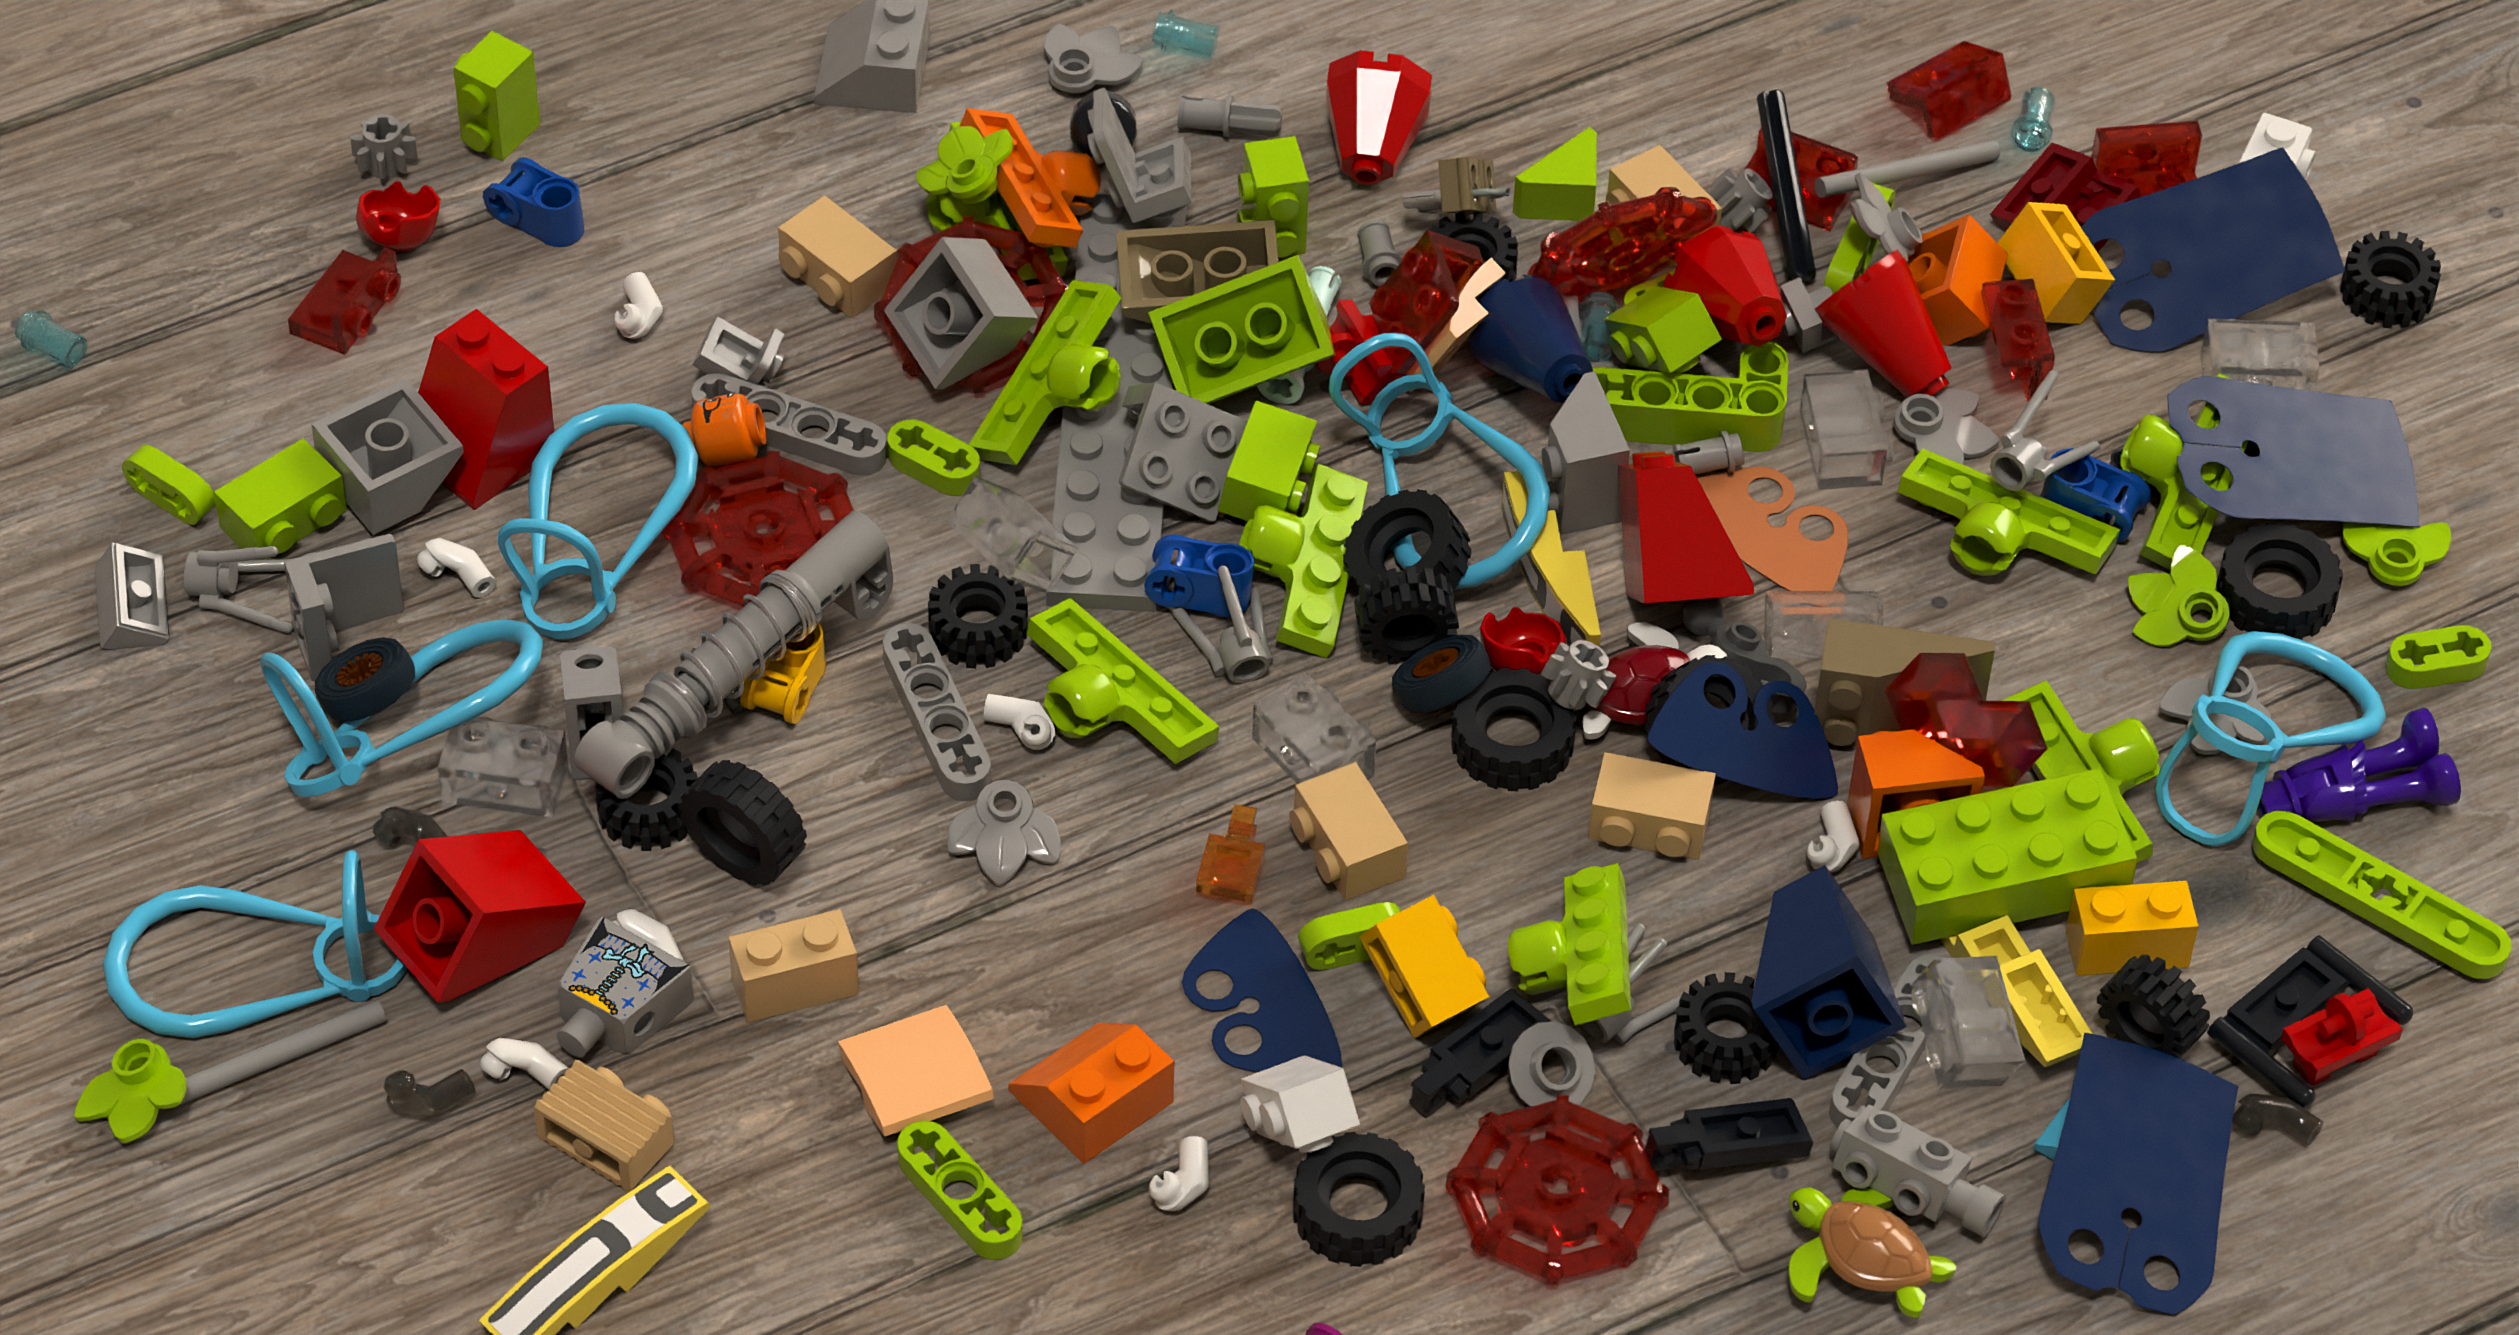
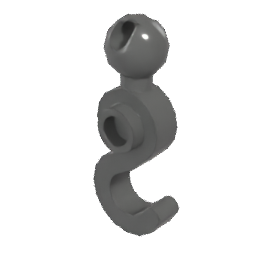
(1743, 645)

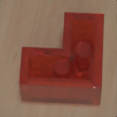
(1944, 703)

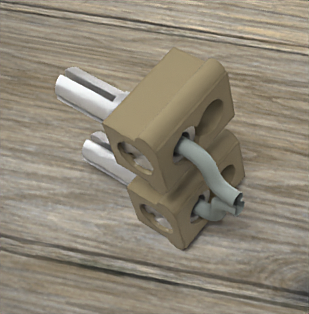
(1464, 187)

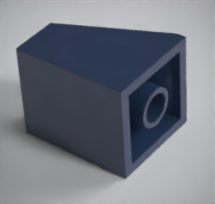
(1822, 977)

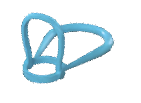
(1508, 449)
(538, 525)
(425, 659)
(2228, 661)
(354, 920)

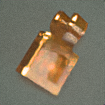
(1232, 861)

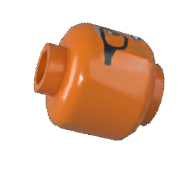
(726, 429)

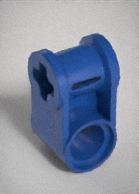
(540, 203)
(2096, 491)
(1197, 575)

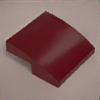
(2065, 179)

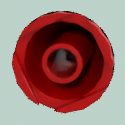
(1889, 327)

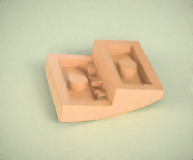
(1464, 321)
(915, 1070)

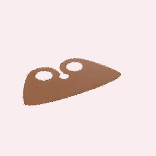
(1776, 551)

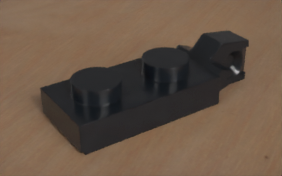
(1473, 1053)
(1730, 1136)

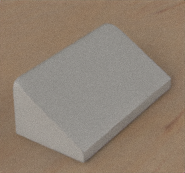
(131, 598)

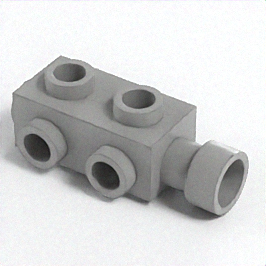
(1908, 1159)

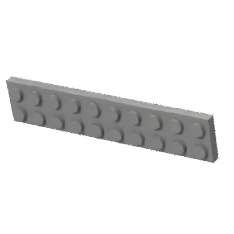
(1091, 509)

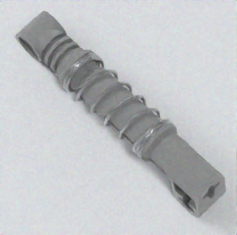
(843, 567)

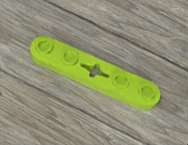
(2410, 912)

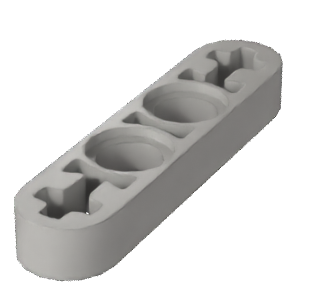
(798, 414)
(932, 712)
(1901, 1047)

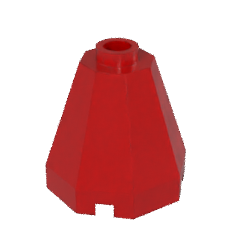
(1375, 112)
(1733, 283)

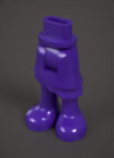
(2336, 784)

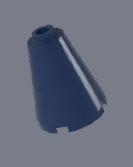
(1530, 337)

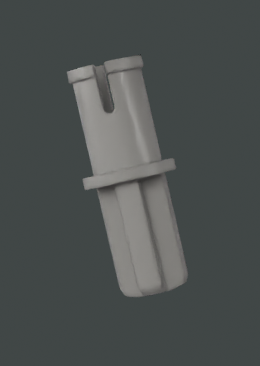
(1229, 116)

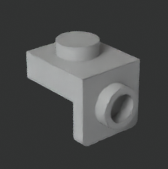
(1802, 318)
(738, 353)

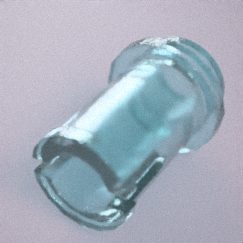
(1185, 33)
(2033, 127)
(1594, 329)
(39, 332)

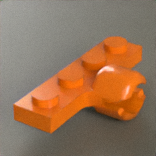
(1040, 188)

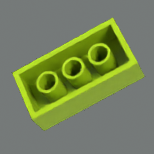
(2003, 854)

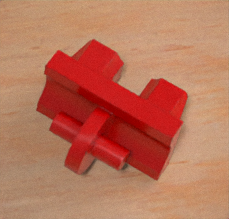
(1372, 371)
(2340, 1034)

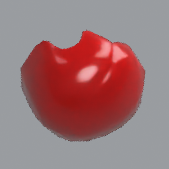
(397, 217)
(1520, 640)

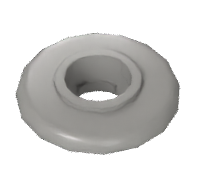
(1526, 1061)

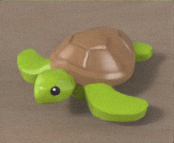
(1862, 1247)

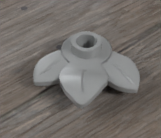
(1088, 59)
(1892, 228)
(1945, 424)
(2183, 695)
(1004, 837)

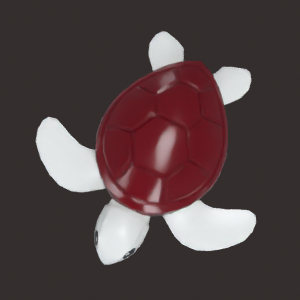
(1636, 675)

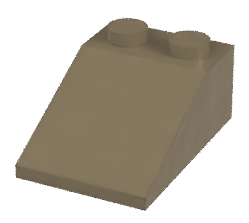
(1181, 261)
(1864, 660)

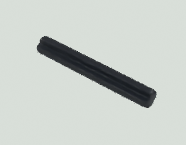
(1786, 186)

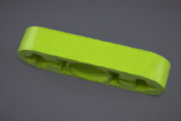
(1854, 250)
(962, 1214)

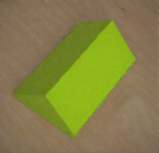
(1243, 332)

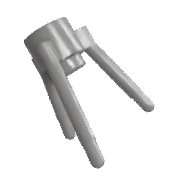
(2025, 458)
(216, 573)
(1242, 651)
(1620, 1025)

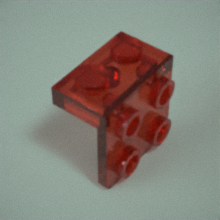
(1423, 293)

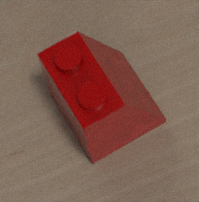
(492, 401)
(1673, 535)
(476, 910)

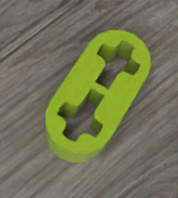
(931, 460)
(169, 484)
(2438, 657)
(1335, 939)

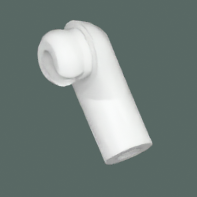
(643, 309)
(462, 560)
(1024, 716)
(1840, 840)
(649, 930)
(525, 1055)
(1188, 1182)

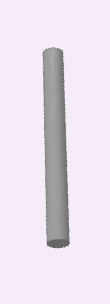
(1909, 168)
(284, 1050)

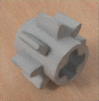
(383, 146)
(1742, 199)
(1578, 674)

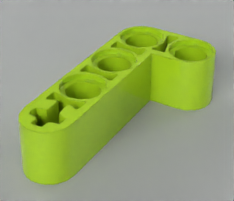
(1696, 407)

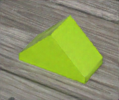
(1560, 183)

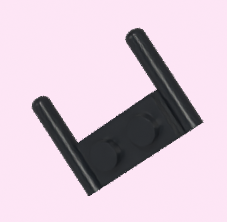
(2288, 995)

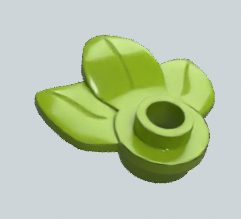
(966, 164)
(2397, 552)
(2174, 597)
(133, 1090)

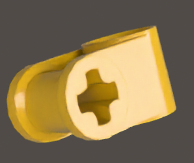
(791, 680)

